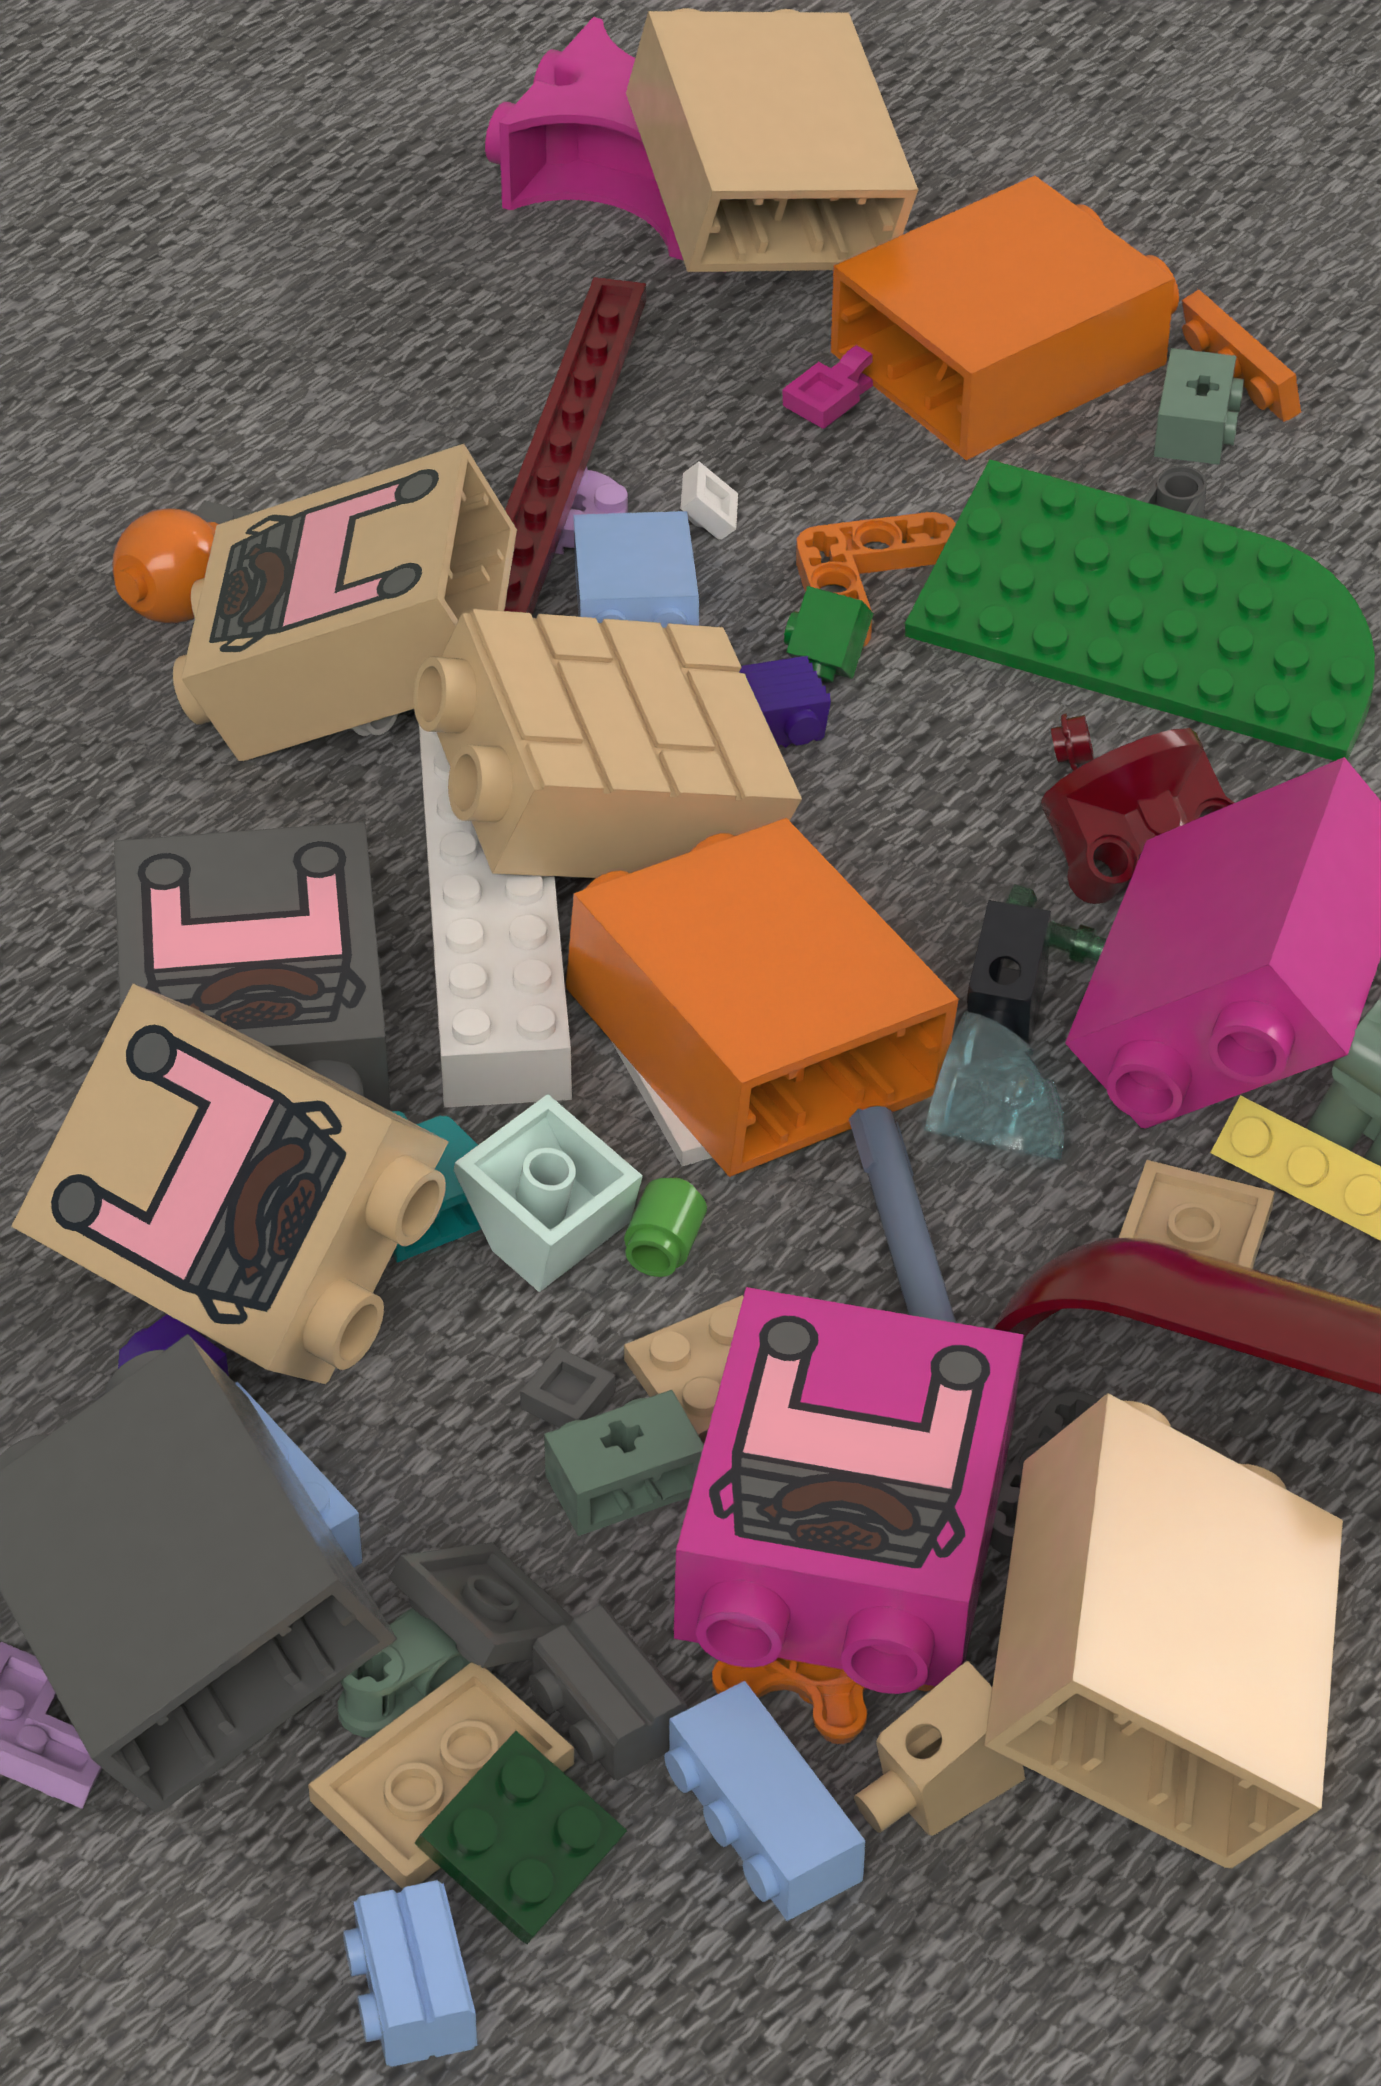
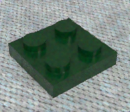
(520, 1837)

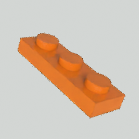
(1264, 375)

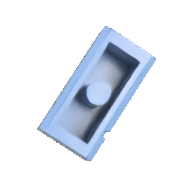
(413, 1974)

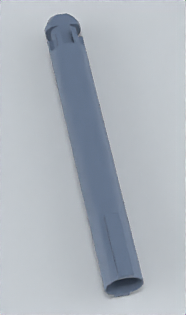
(901, 1213)

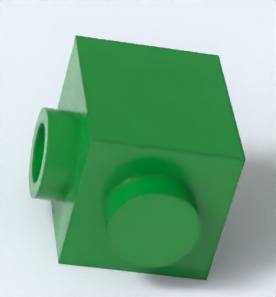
(829, 632)

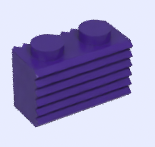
(790, 699)

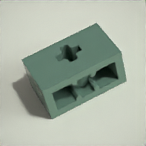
(1198, 406)
(623, 1461)

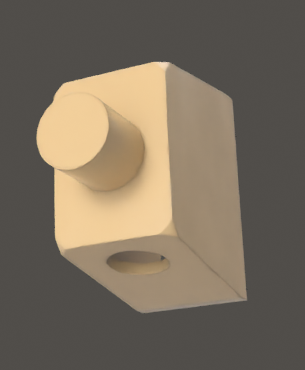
(938, 1758)

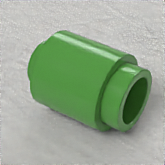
(664, 1226)

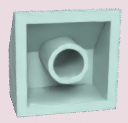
(547, 1191)

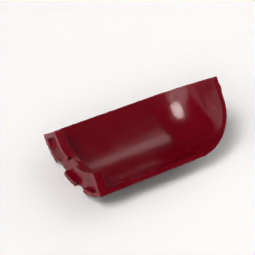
(1210, 1303)

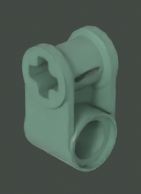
(398, 1675)

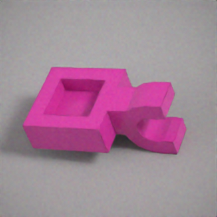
(827, 392)

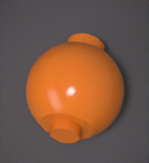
(160, 562)

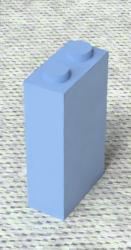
(636, 567)

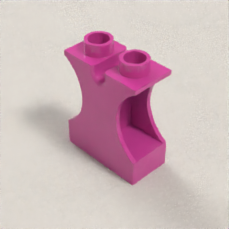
(578, 135)

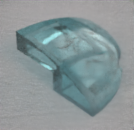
(995, 1093)

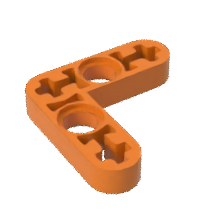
(849, 557)

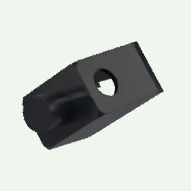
(1006, 993)

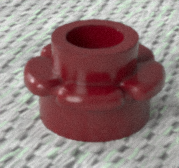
(1072, 741)

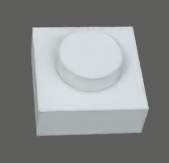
(709, 501)

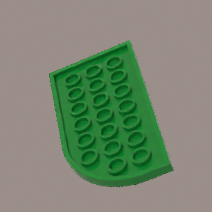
(1151, 610)

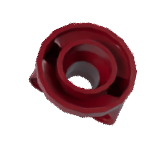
(1125, 799)

